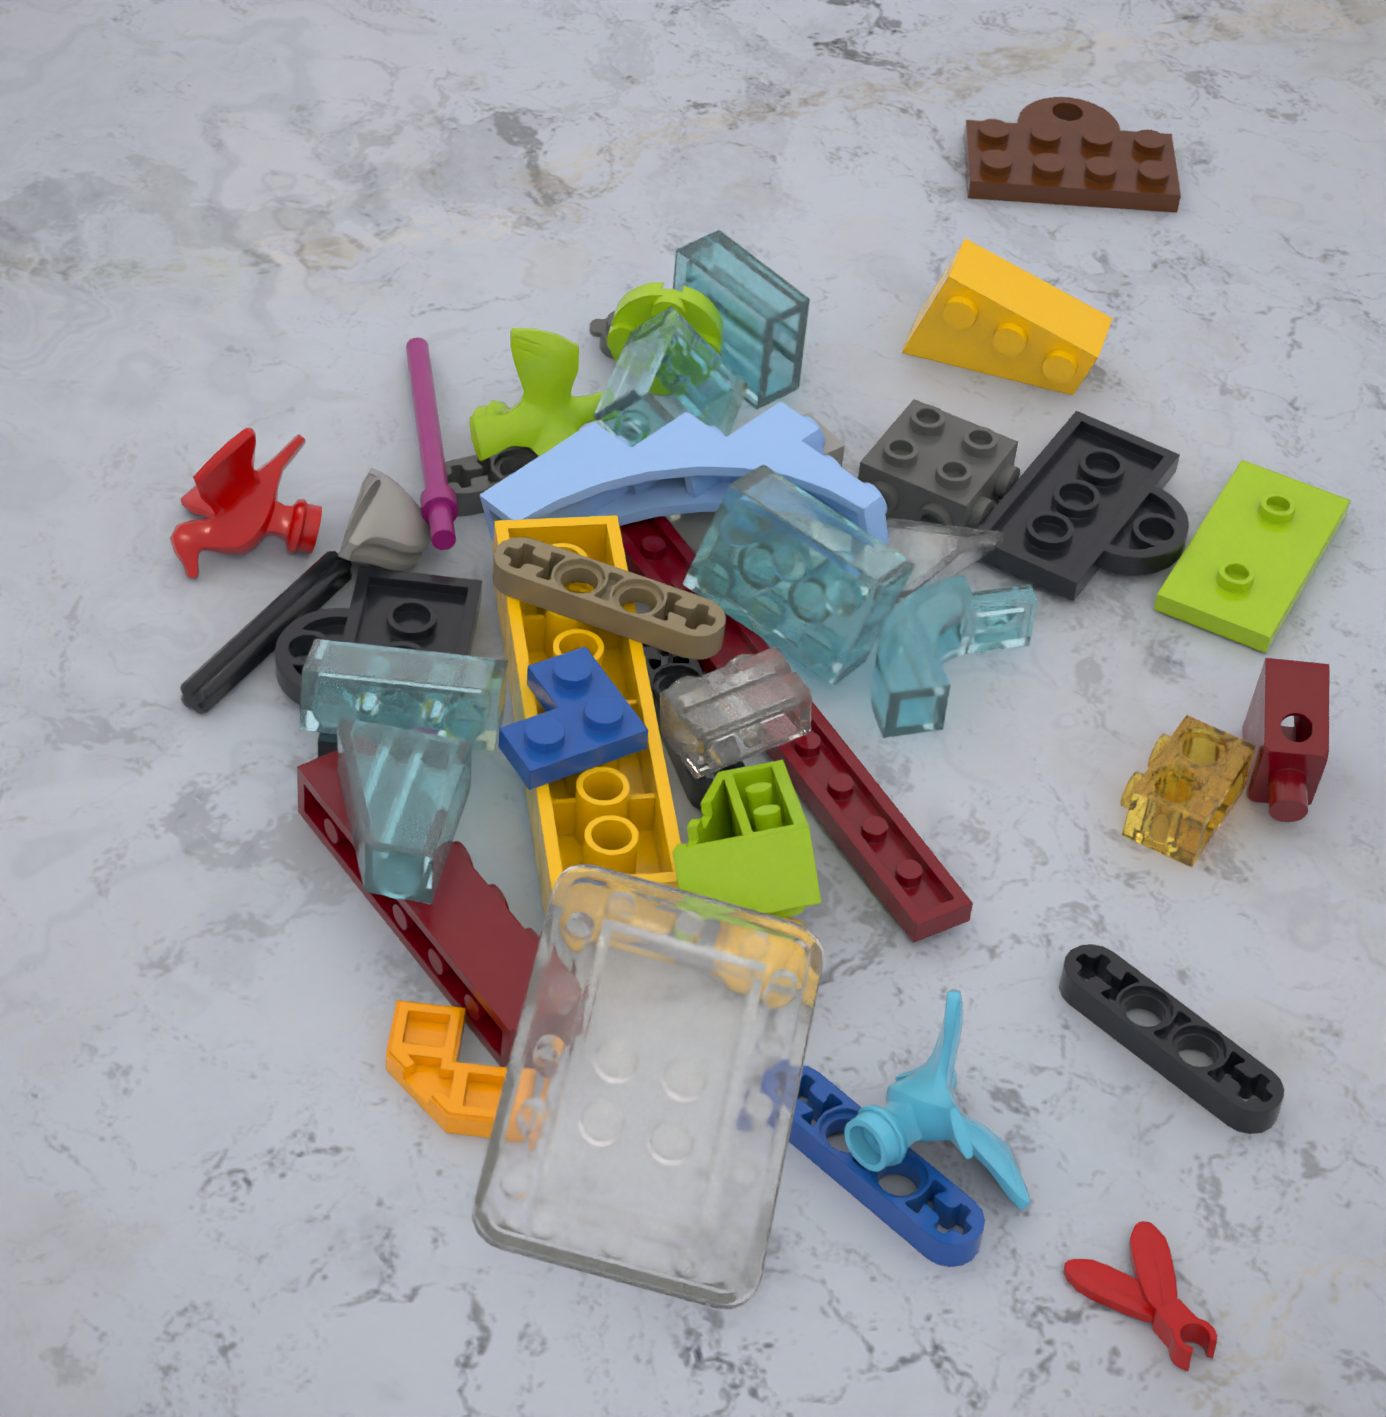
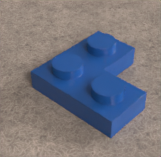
(582, 724)

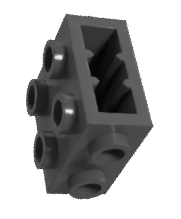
(940, 467)

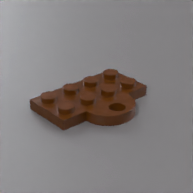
(1071, 160)

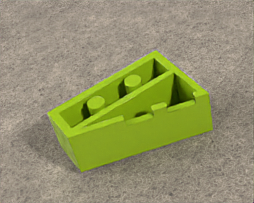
(751, 844)

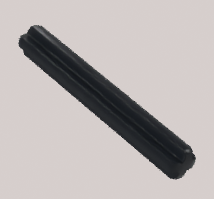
(261, 634)

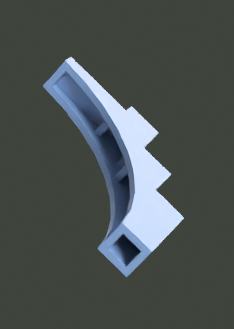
(680, 472)

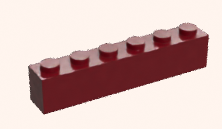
(461, 940)

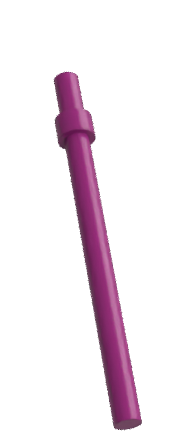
(437, 499)

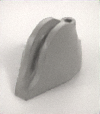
(385, 526)

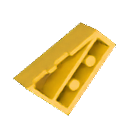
(1007, 324)

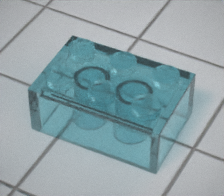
(798, 574)

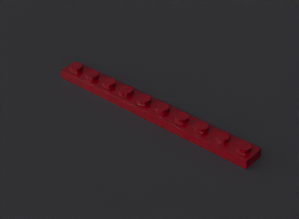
(826, 771)

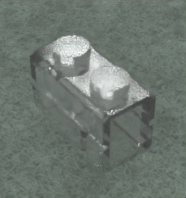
(735, 711)

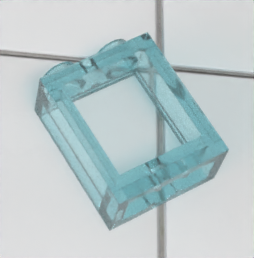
(684, 364)

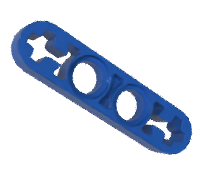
(904, 1214)

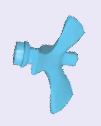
(926, 1110)

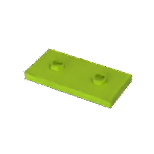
(1252, 556)

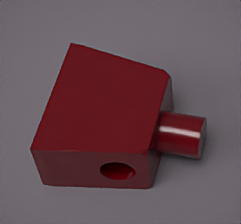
(1287, 758)

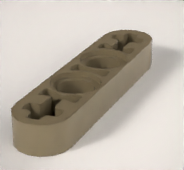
(524, 570)

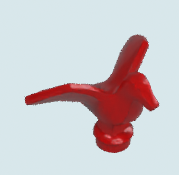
(243, 505)

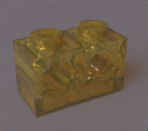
(1186, 790)

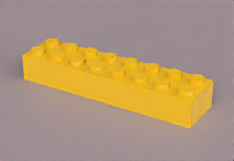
(618, 810)

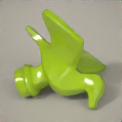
(546, 410)

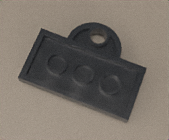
(1089, 510)
(385, 611)

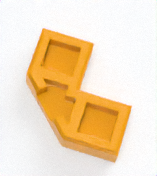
(425, 1059)

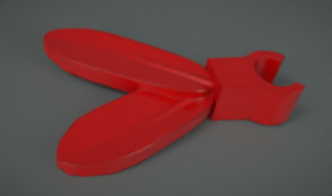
(1148, 1296)

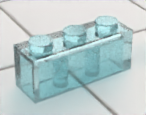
(404, 690)

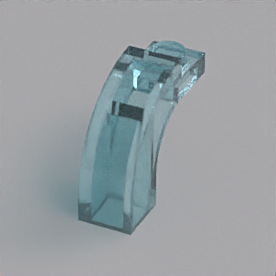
(926, 632)

